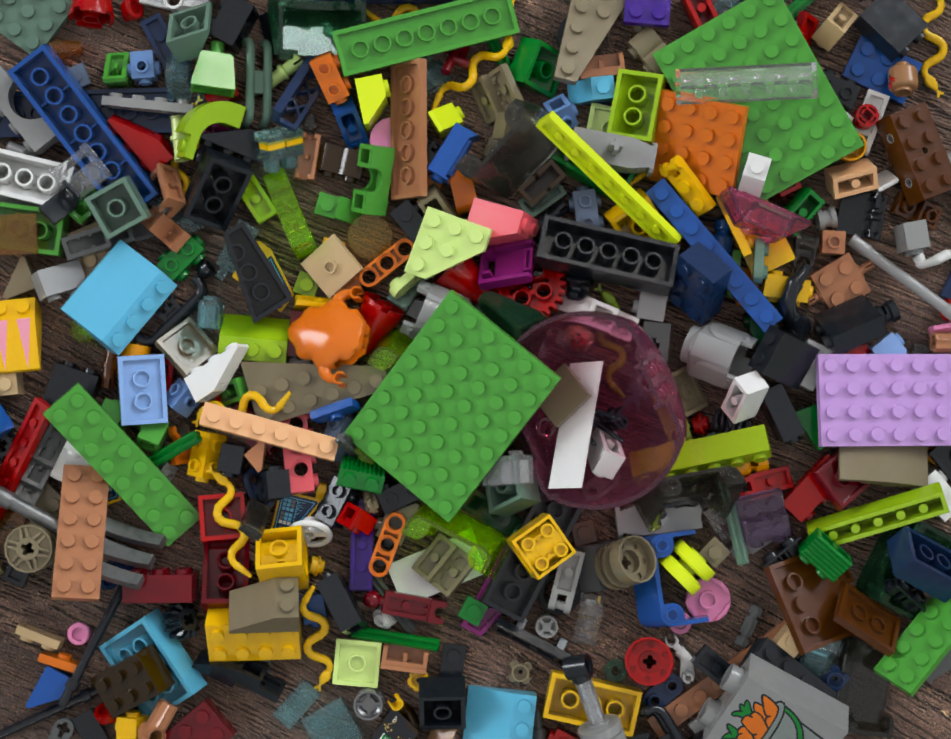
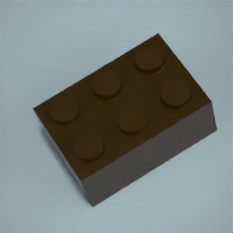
(132, 681)

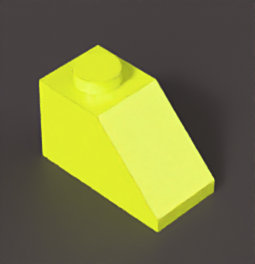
(445, 117)

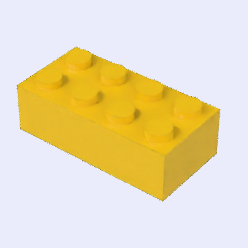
(248, 646)
(564, 703)

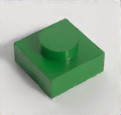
(472, 610)

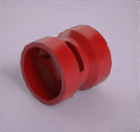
(864, 121)

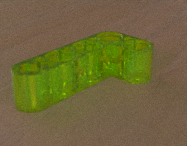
(290, 214)

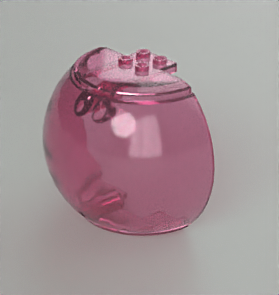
(631, 376)

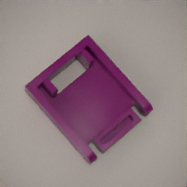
(512, 264)

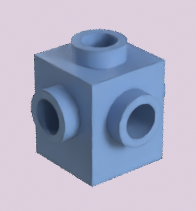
(140, 60)
(564, 109)
(181, 399)

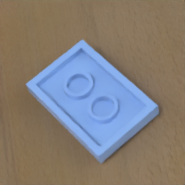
(142, 389)

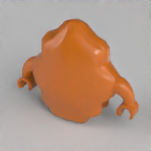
(331, 335)

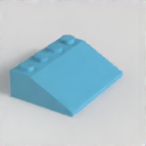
(118, 297)
(176, 659)
(499, 713)

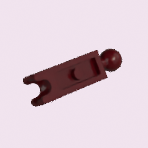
(406, 605)

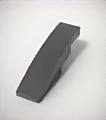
(95, 242)
(41, 466)

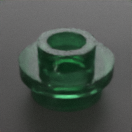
(615, 677)

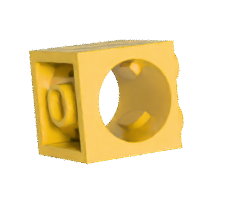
(540, 546)
(283, 554)

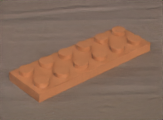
(409, 129)
(80, 535)

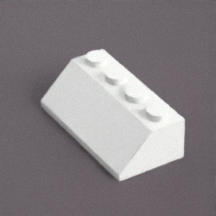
(28, 177)

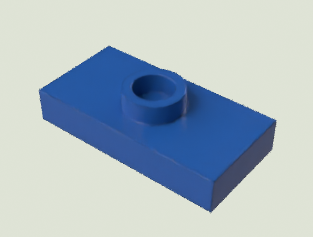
(335, 411)

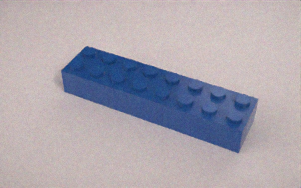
(76, 117)

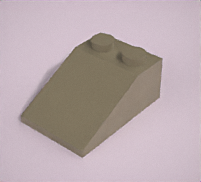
(265, 607)

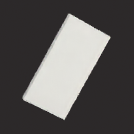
(410, 582)

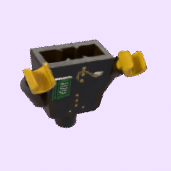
(398, 723)

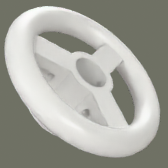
(314, 528)

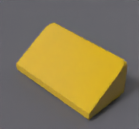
(302, 302)

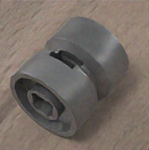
(368, 703)

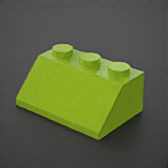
(636, 104)
(265, 338)

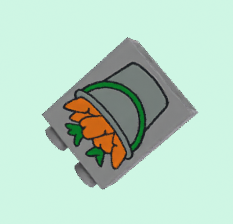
(771, 704)

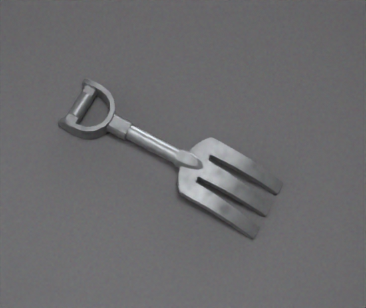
(112, 550)

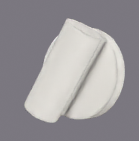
(383, 620)

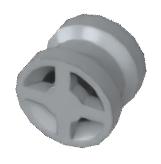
(826, 218)
(546, 625)

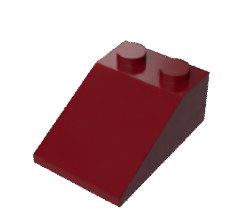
(220, 576)

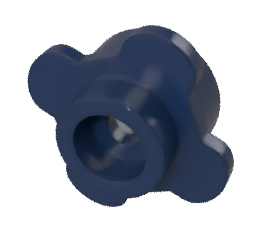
(837, 684)

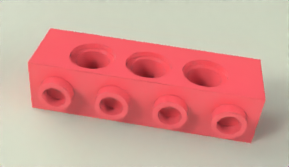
(309, 481)

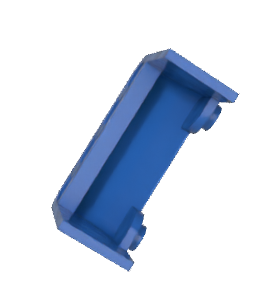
(649, 595)

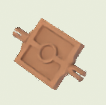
(839, 281)

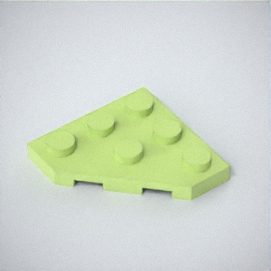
(445, 243)

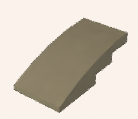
(884, 465)

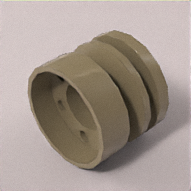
(43, 545)
(625, 562)

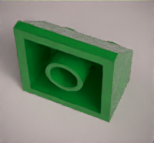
(535, 67)

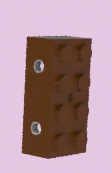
(916, 153)

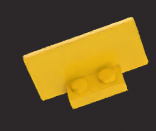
(779, 252)

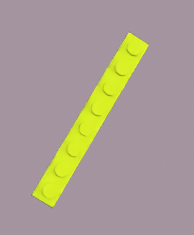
(606, 178)

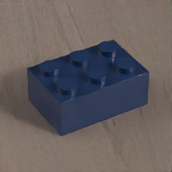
(700, 283)
(921, 563)

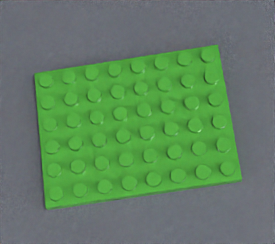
(794, 133)
(451, 405)

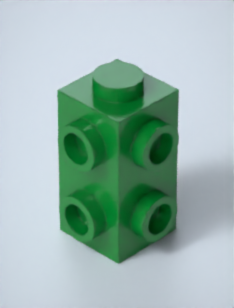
(177, 264)

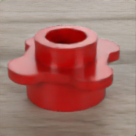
(700, 424)

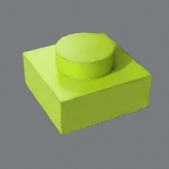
(305, 285)

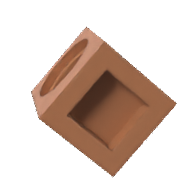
(831, 243)

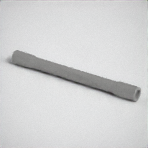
(869, 252)

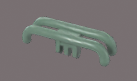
(258, 83)

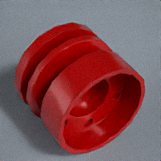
(640, 651)

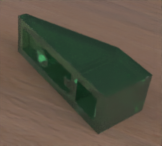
(478, 506)

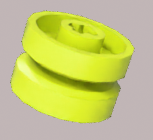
(687, 566)

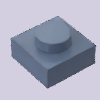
(81, 75)

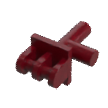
(456, 57)

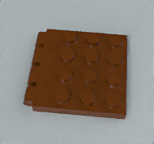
(807, 603)

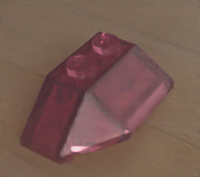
(760, 216)

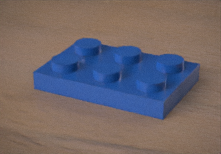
(870, 68)

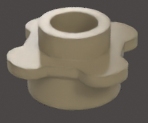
(515, 676)

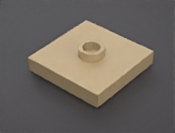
(332, 266)

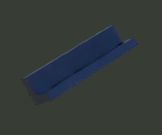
(292, 91)

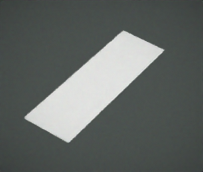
(575, 433)

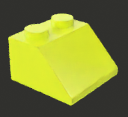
(372, 98)

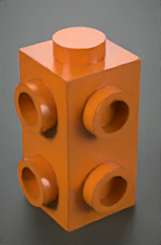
(330, 77)

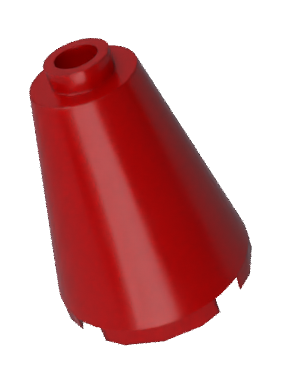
(91, 13)
(462, 280)
(379, 316)

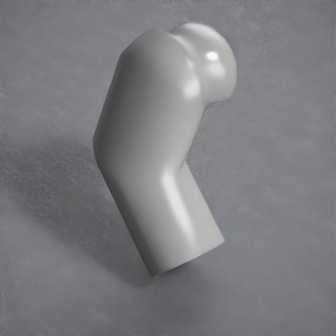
(12, 146)

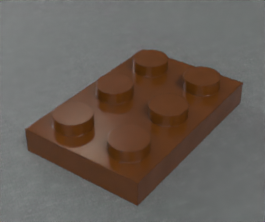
(867, 619)

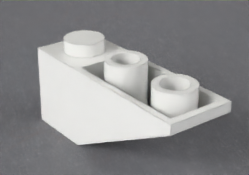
(213, 377)

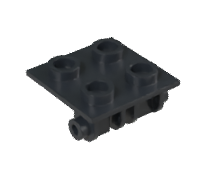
(862, 214)
(789, 545)
(906, 594)

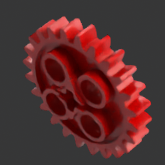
(543, 304)

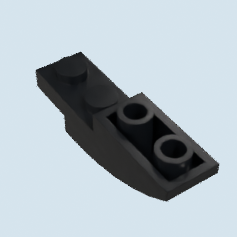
(248, 674)

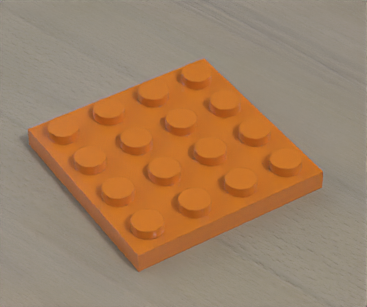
(704, 136)

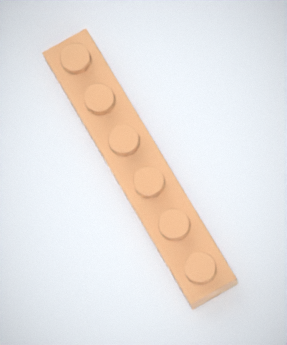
(268, 431)

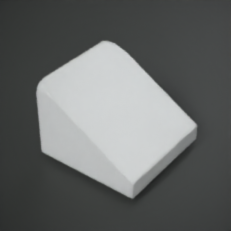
(885, 180)

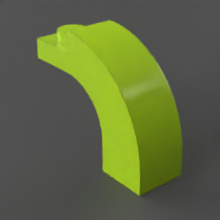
(200, 117)

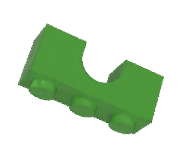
(374, 197)
(150, 436)

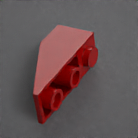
(145, 143)

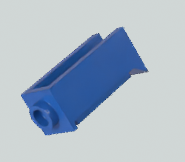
(450, 153)

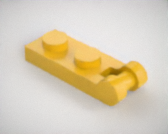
(687, 185)

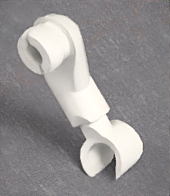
(922, 263)
(686, 667)

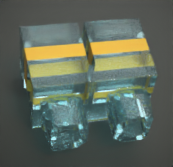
(278, 145)

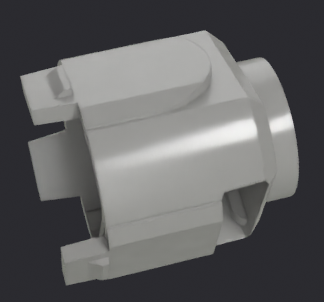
(423, 310)
(717, 353)

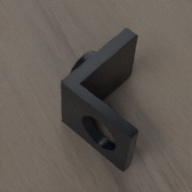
(60, 204)

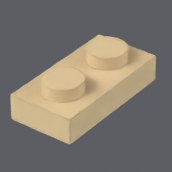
(31, 633)

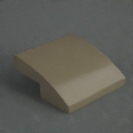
(495, 92)
(565, 397)
(443, 565)

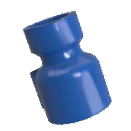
(722, 235)

